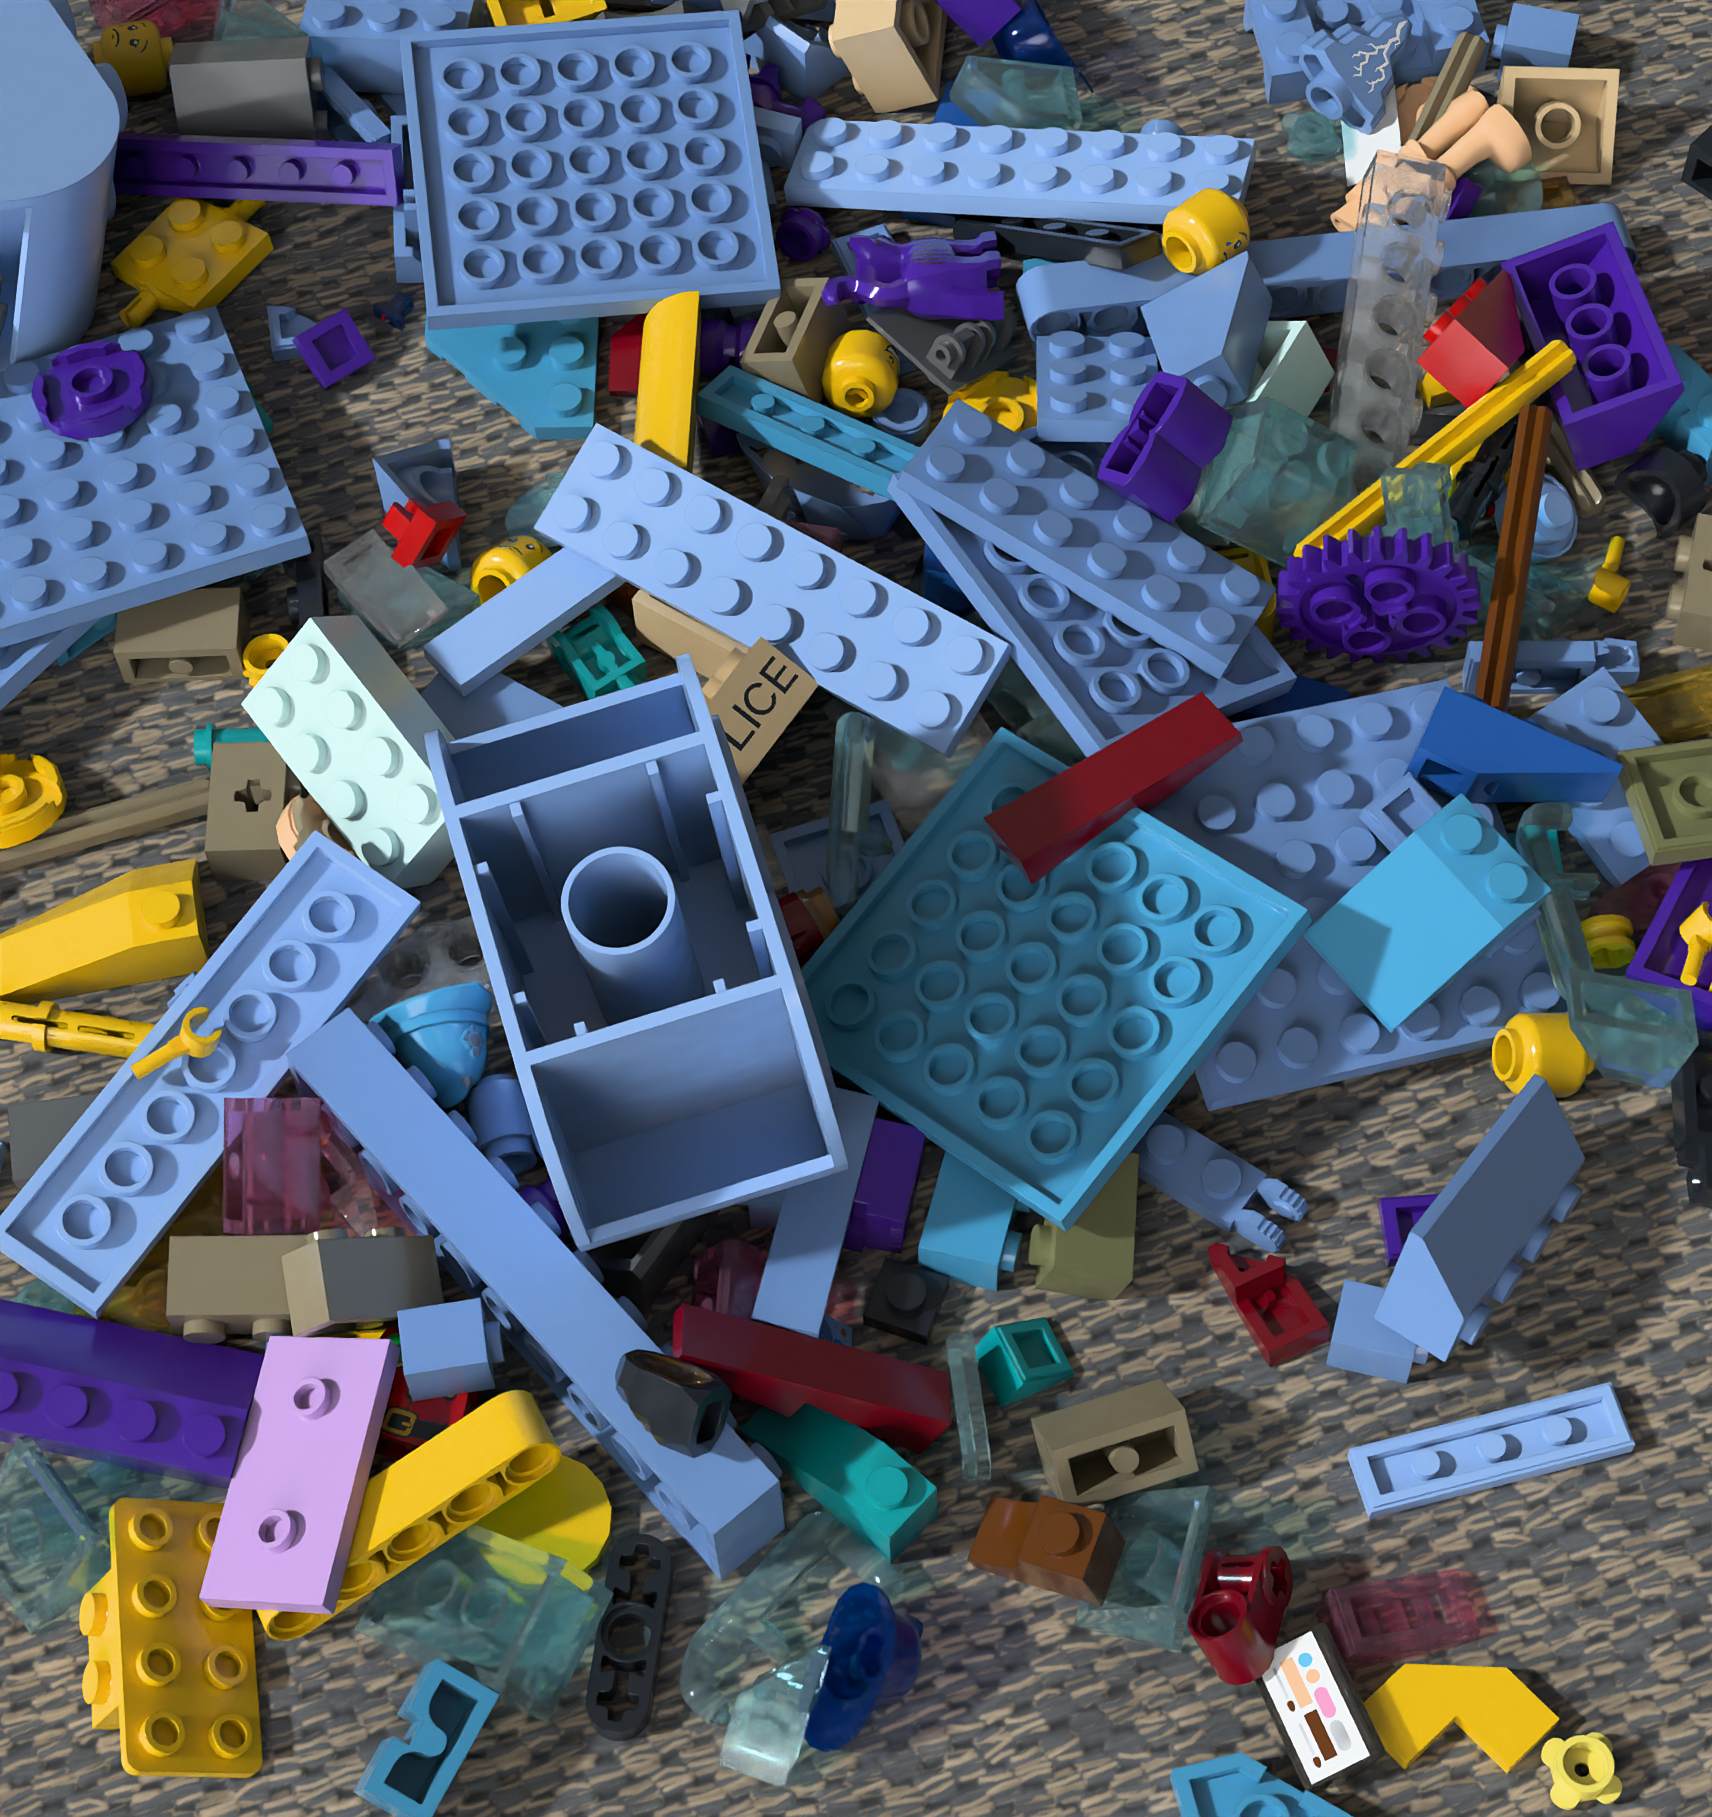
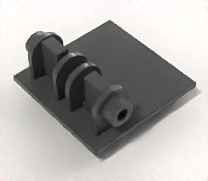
(949, 350)

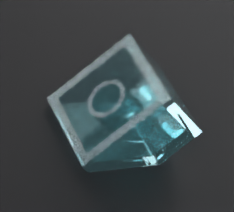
(1275, 479)

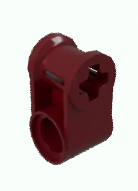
(1241, 1611)

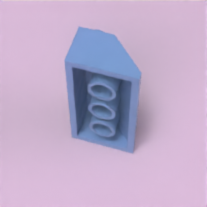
(1485, 1225)

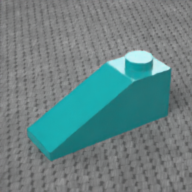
(849, 1475)

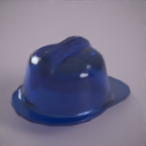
(1032, 39)
(869, 1665)

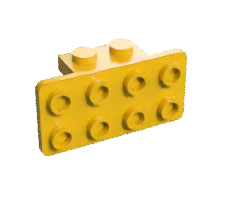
(163, 1659)

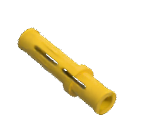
(50, 1027)

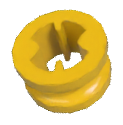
(1609, 940)

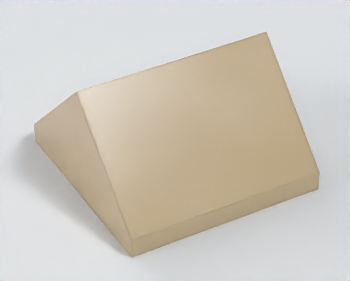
(1565, 118)

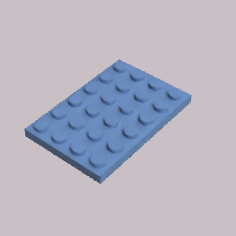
(1080, 659)

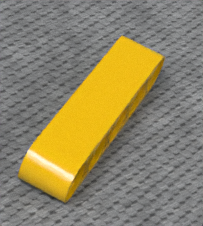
(436, 1497)

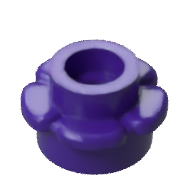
(802, 234)

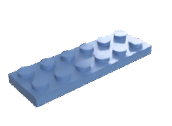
(1087, 538)

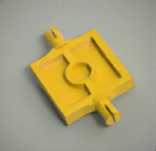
(190, 257)

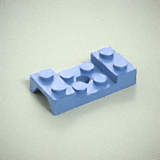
(1286, 24)

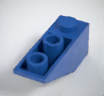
(1504, 757)

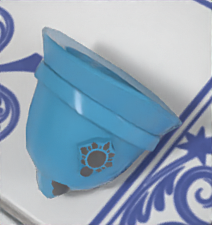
(443, 1037)

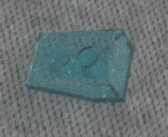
(492, 1613)

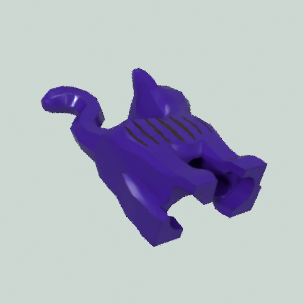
(925, 276)

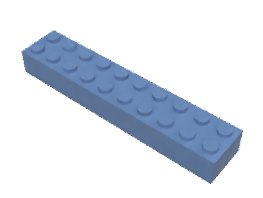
(530, 1282)

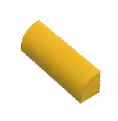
(670, 379)

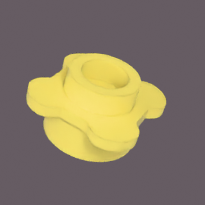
(1595, 1754)

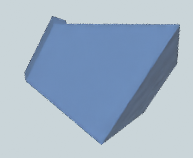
(800, 52)
(423, 474)

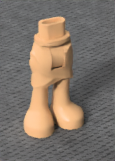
(1468, 136)

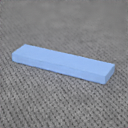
(518, 619)
(1490, 1450)

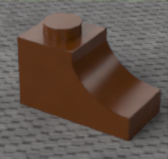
(1049, 1546)

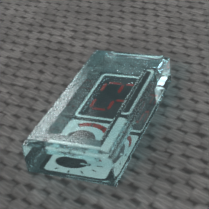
(968, 1409)

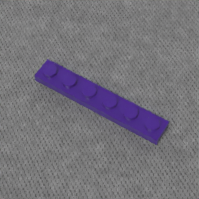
(259, 169)

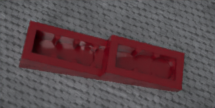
(1093, 794)
(786, 1369)

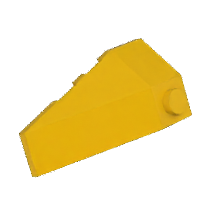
(111, 937)

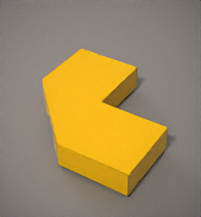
(1483, 1701)

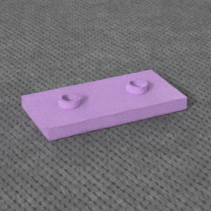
(300, 1474)

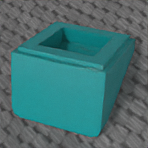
(1021, 1359)

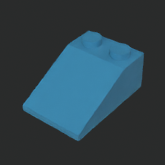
(1427, 913)

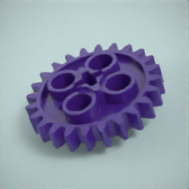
(1378, 595)

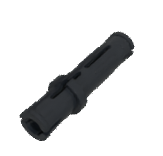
(1471, 499)

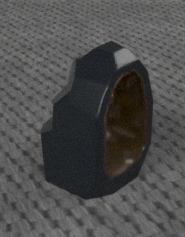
(674, 1400)

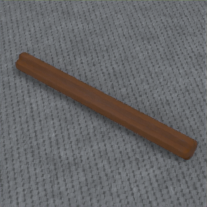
(1514, 556)

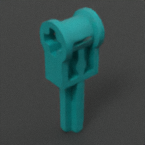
(598, 655)

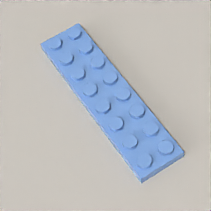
(1012, 170)
(767, 580)
(159, 1138)

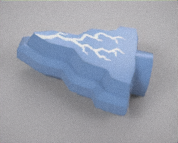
(1354, 68)

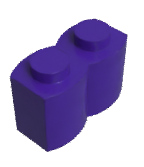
(1165, 446)

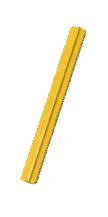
(1455, 438)

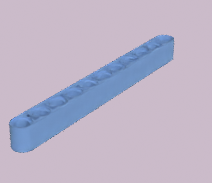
(1300, 272)

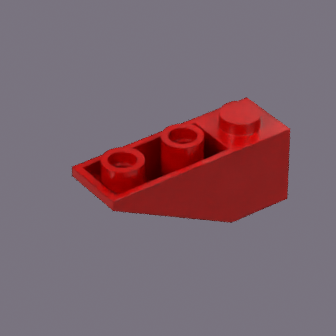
(1475, 340)

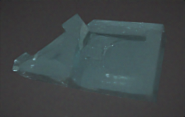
(772, 1719)

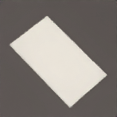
(1361, 148)

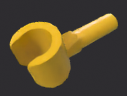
(1609, 587)
(1698, 935)
(180, 1045)

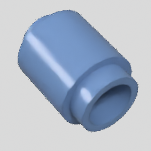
(502, 1122)

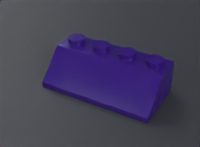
(1623, 369)
(123, 1394)

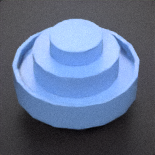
(1555, 522)

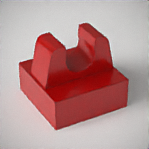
(422, 531)

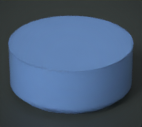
(905, 417)

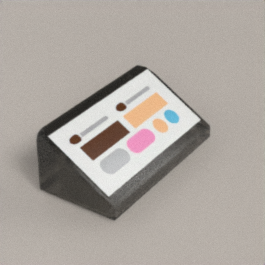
(1319, 1710)

